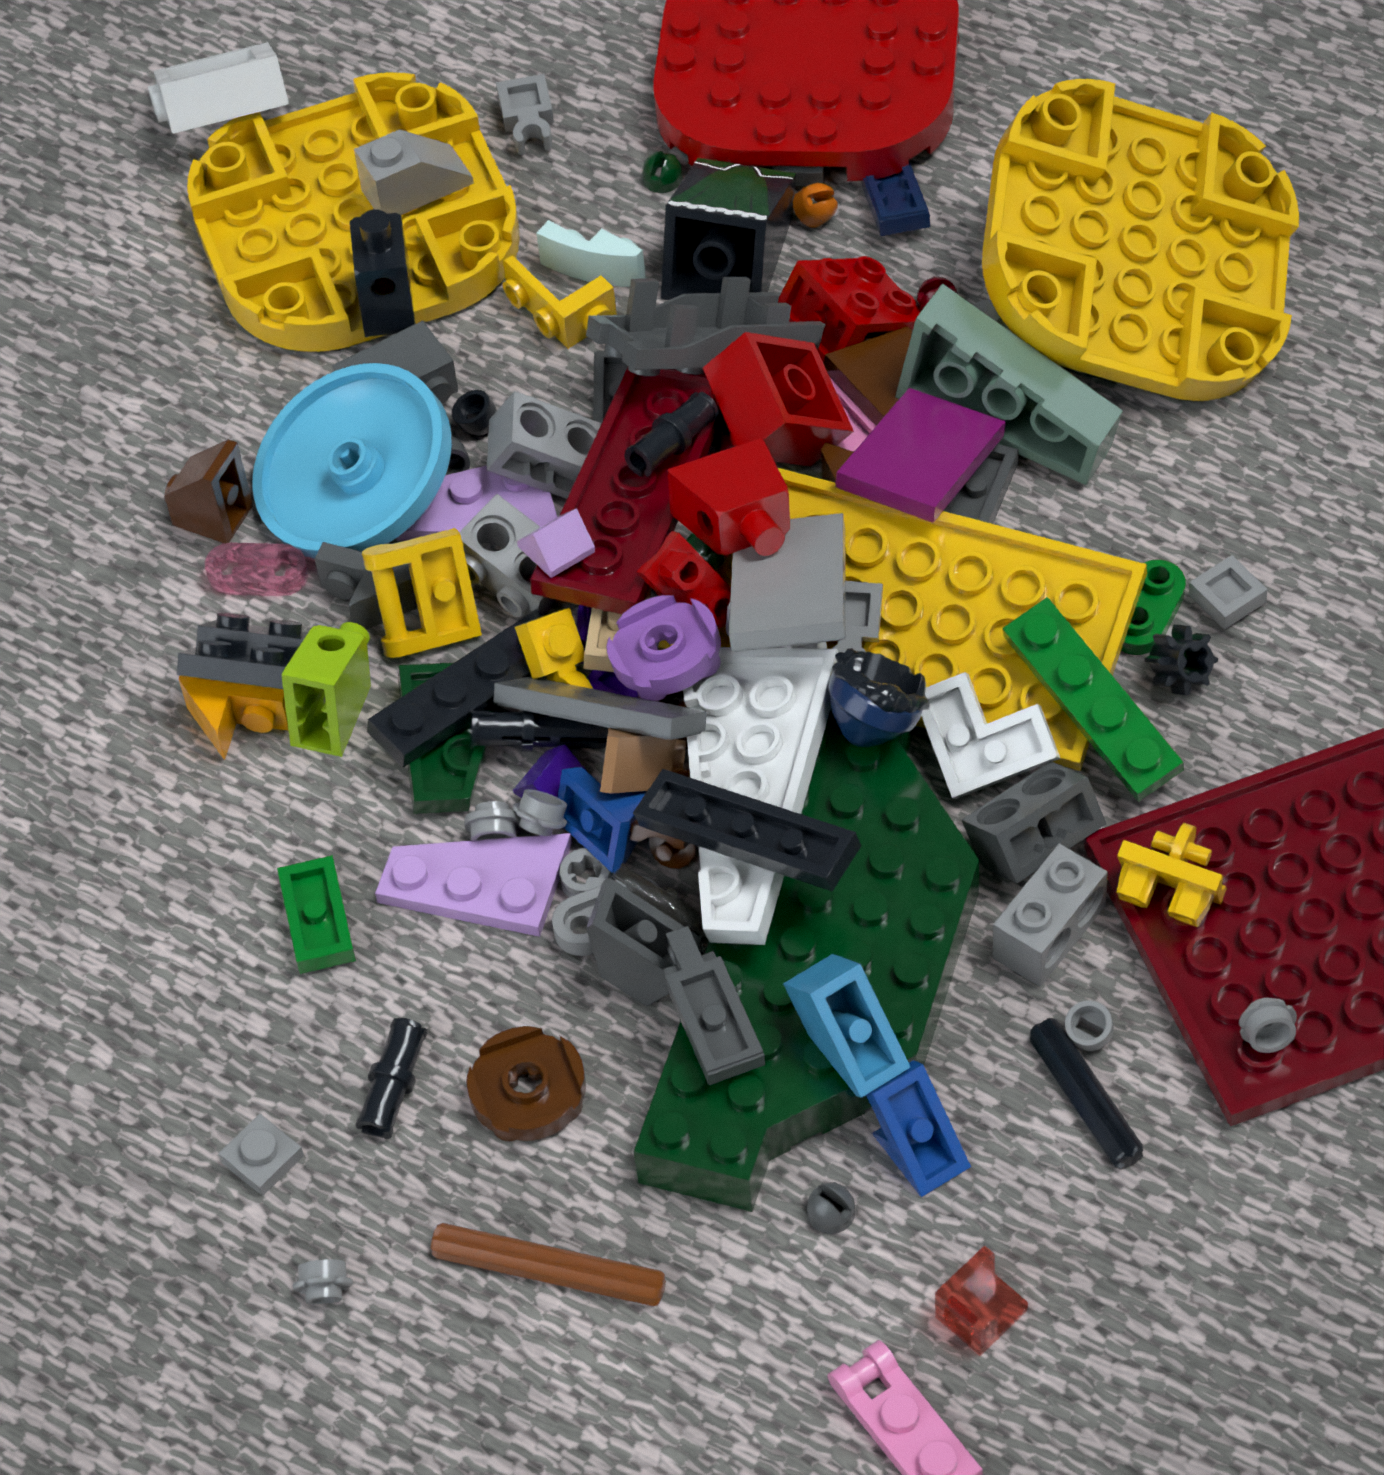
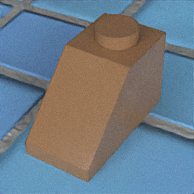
(637, 759)

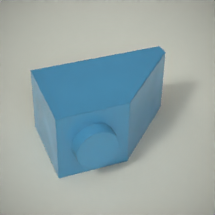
(847, 1023)

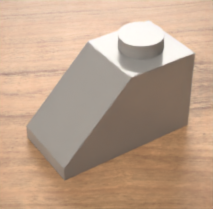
(408, 171)

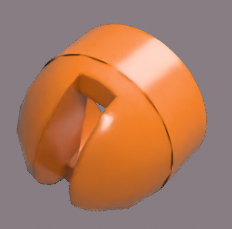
(814, 214)

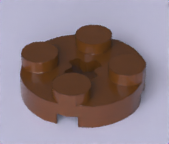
(531, 1114)

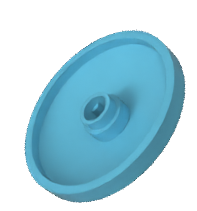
(352, 459)

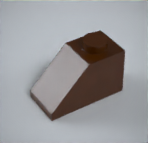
(210, 493)

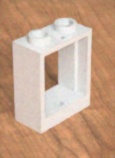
(218, 88)

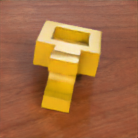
(553, 648)

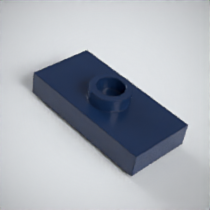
(896, 202)

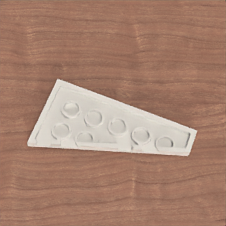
(763, 743)

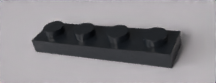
(446, 700)
(747, 829)

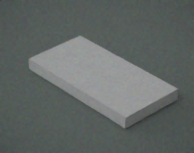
(794, 592)

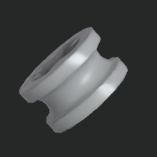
(576, 864)

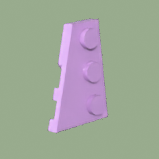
(468, 492)

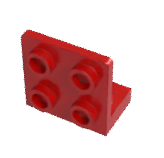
(847, 297)

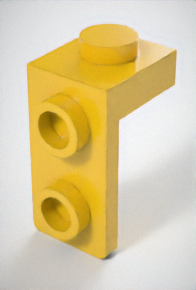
(563, 318)

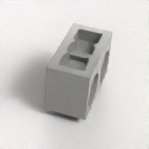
(539, 443)
(503, 569)
(1049, 914)

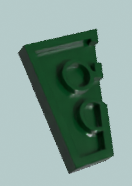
(449, 772)

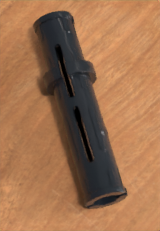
(532, 730)

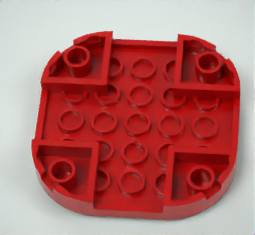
(807, 81)

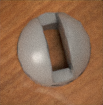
(1095, 1016)

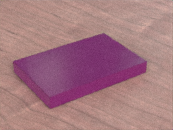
(920, 455)

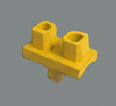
(1194, 885)

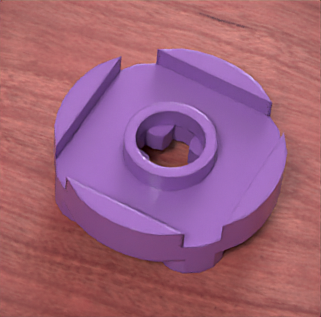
(670, 670)

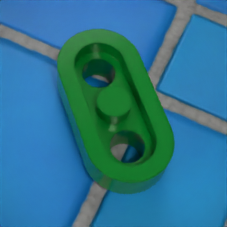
(1155, 606)

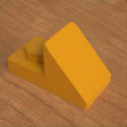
(223, 704)

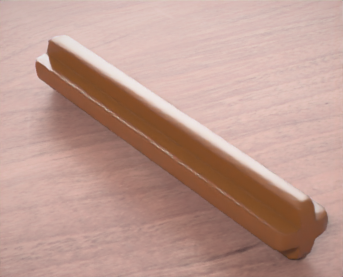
(548, 1264)

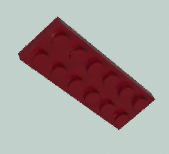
(621, 510)

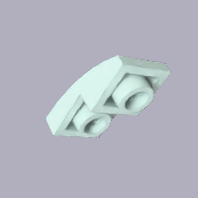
(586, 260)

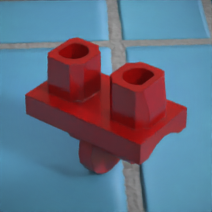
(685, 574)

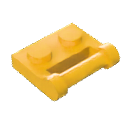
(440, 590)

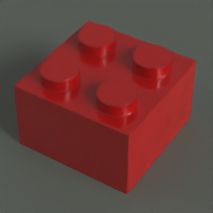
(777, 394)

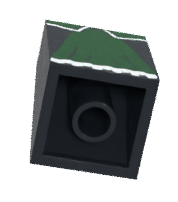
(725, 225)

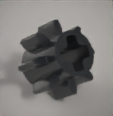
(1181, 659)

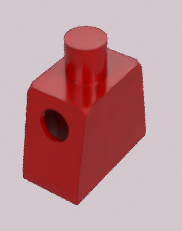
(732, 499)

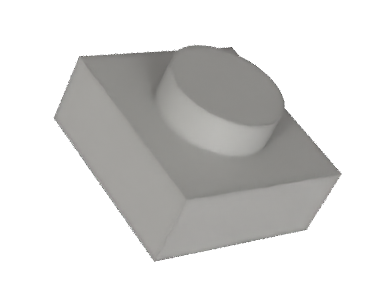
(1228, 592)
(261, 1154)

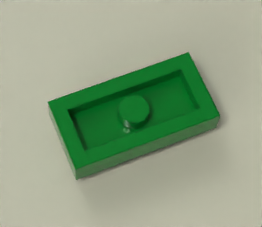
(316, 914)

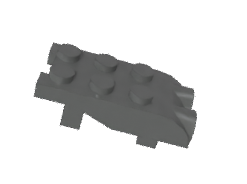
(692, 327)

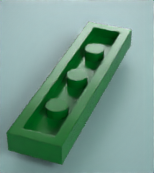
(1093, 699)

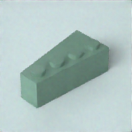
(987, 368)

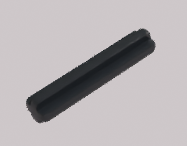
(1086, 1093)

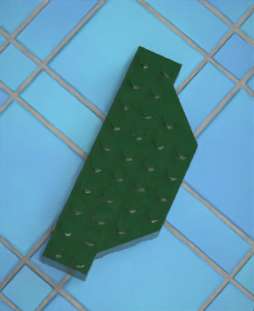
(893, 912)

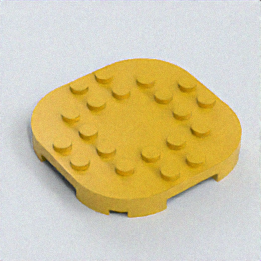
(281, 200)
(1139, 242)

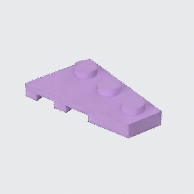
(478, 881)

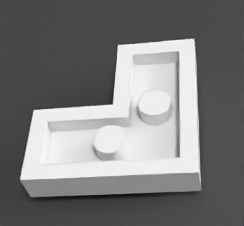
(977, 752)

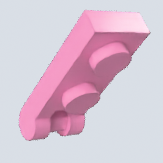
(901, 1417)

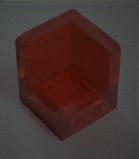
(978, 1303)

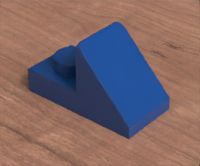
(598, 818)
(917, 1130)

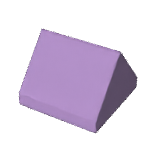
(558, 543)

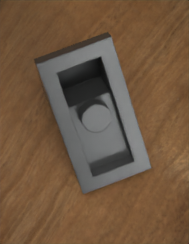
(345, 577)

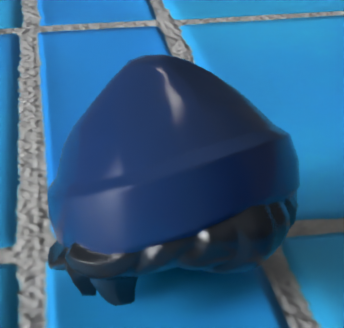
(875, 697)

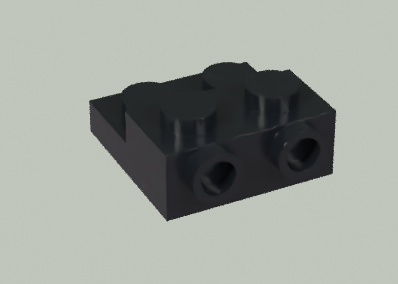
(242, 652)

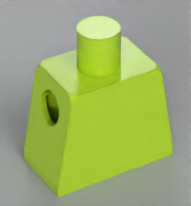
(331, 666)

